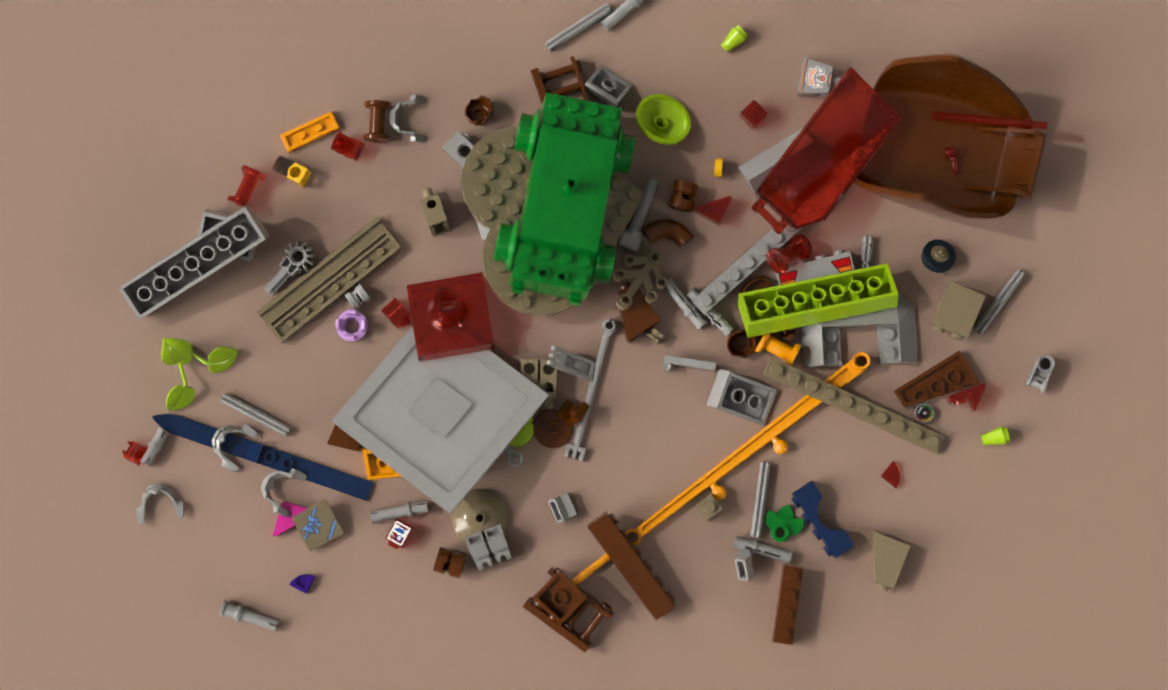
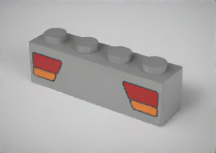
(820, 267)

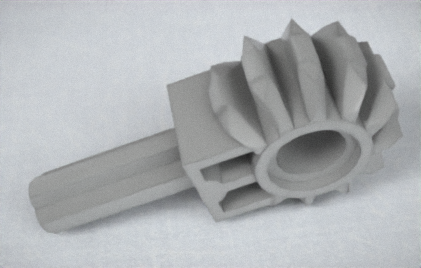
(290, 266)

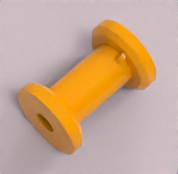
(778, 348)

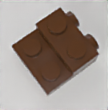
(559, 597)

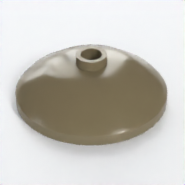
(475, 503)

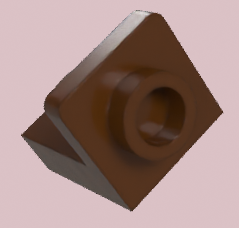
(572, 413)

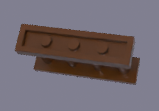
(541, 78)
(566, 629)

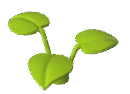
(180, 352)

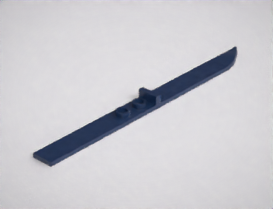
(266, 455)

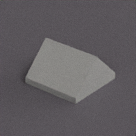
(608, 86)

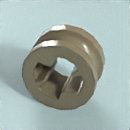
(655, 335)

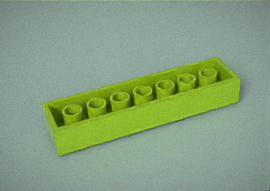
(818, 300)

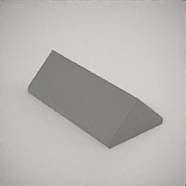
(758, 168)

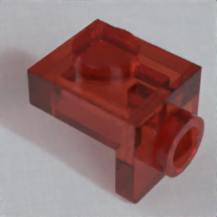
(347, 146)

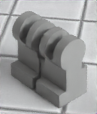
(493, 542)

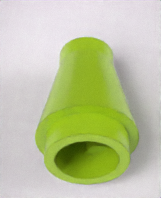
(734, 38)
(996, 437)

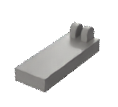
(687, 363)

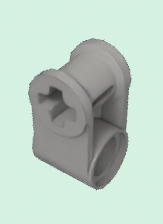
(1040, 374)

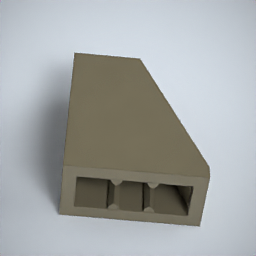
(887, 560)

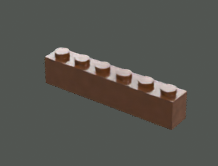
(631, 565)

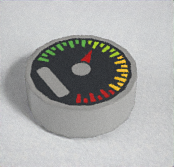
(924, 413)

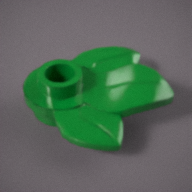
(784, 521)

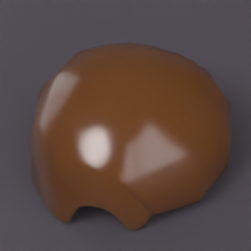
(479, 111)
(740, 345)

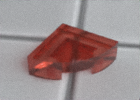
(892, 474)

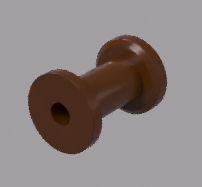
(377, 121)

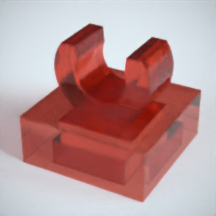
(134, 452)

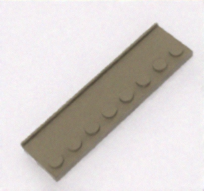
(329, 279)

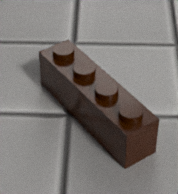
(787, 604)

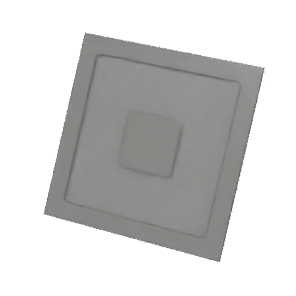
(440, 417)

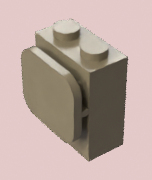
(957, 311)

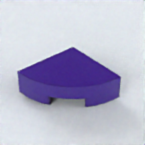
(303, 582)

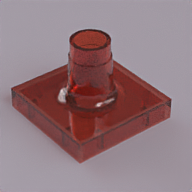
(455, 330)

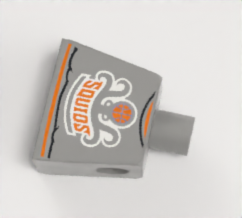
(815, 79)

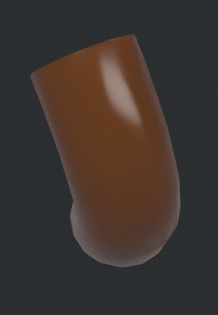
(667, 229)

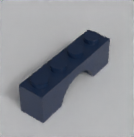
(835, 541)

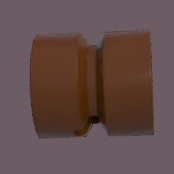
(683, 189)
(449, 562)

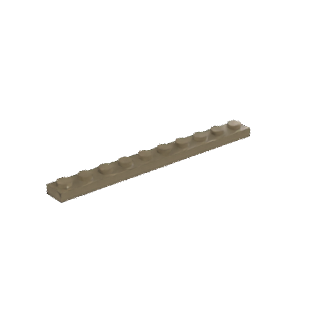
(853, 405)

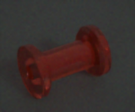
(246, 186)
(780, 258)

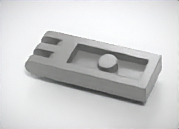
(571, 363)

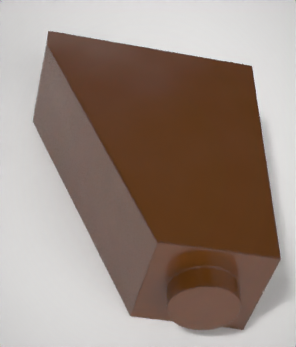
(639, 316)

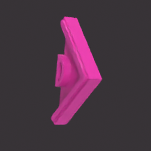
(284, 523)

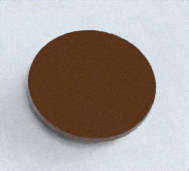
(551, 429)

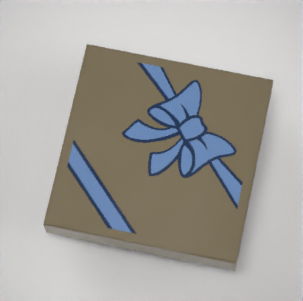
(317, 525)

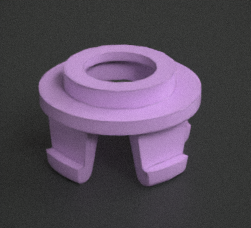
(341, 322)

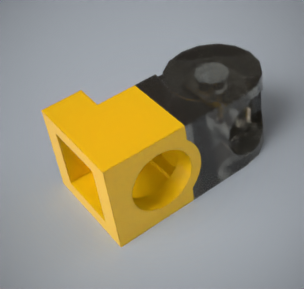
(291, 170)

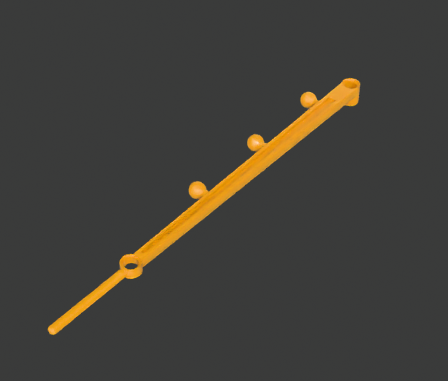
(769, 433)

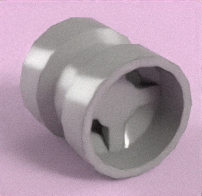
(354, 300)

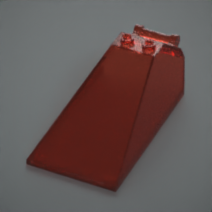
(826, 155)

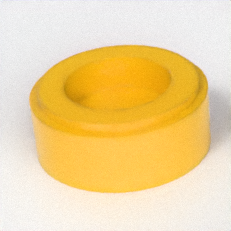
(718, 168)

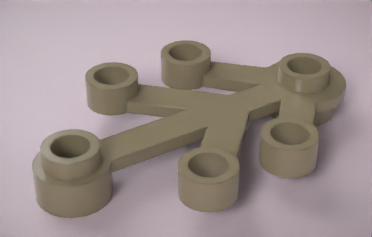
(641, 276)

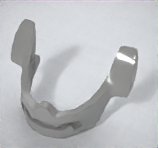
(394, 119)
(219, 437)
(268, 484)
(155, 489)

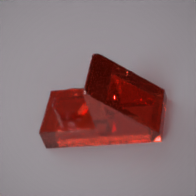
(972, 394)

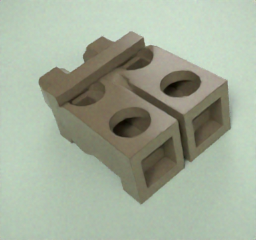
(547, 379)

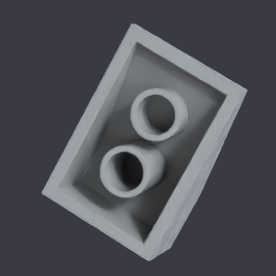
(741, 397)

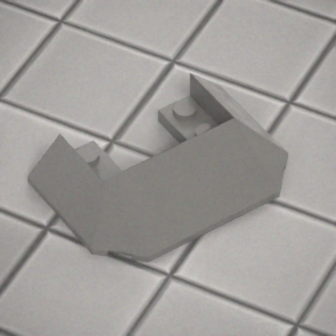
(894, 329)

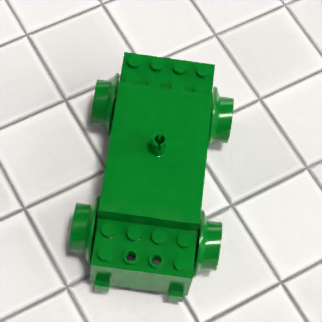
(559, 236)

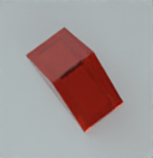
(713, 210)

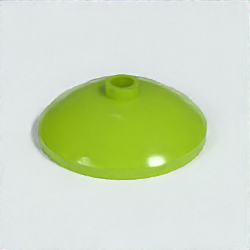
(668, 114)

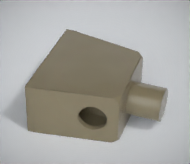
(434, 212)

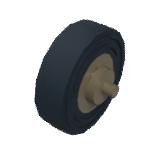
(938, 256)

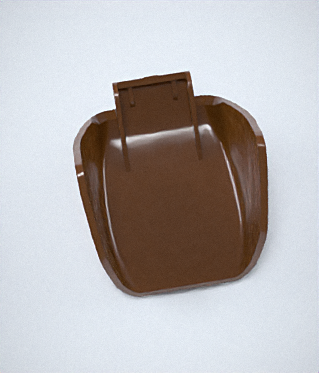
(992, 160)

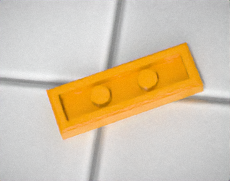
(310, 131)

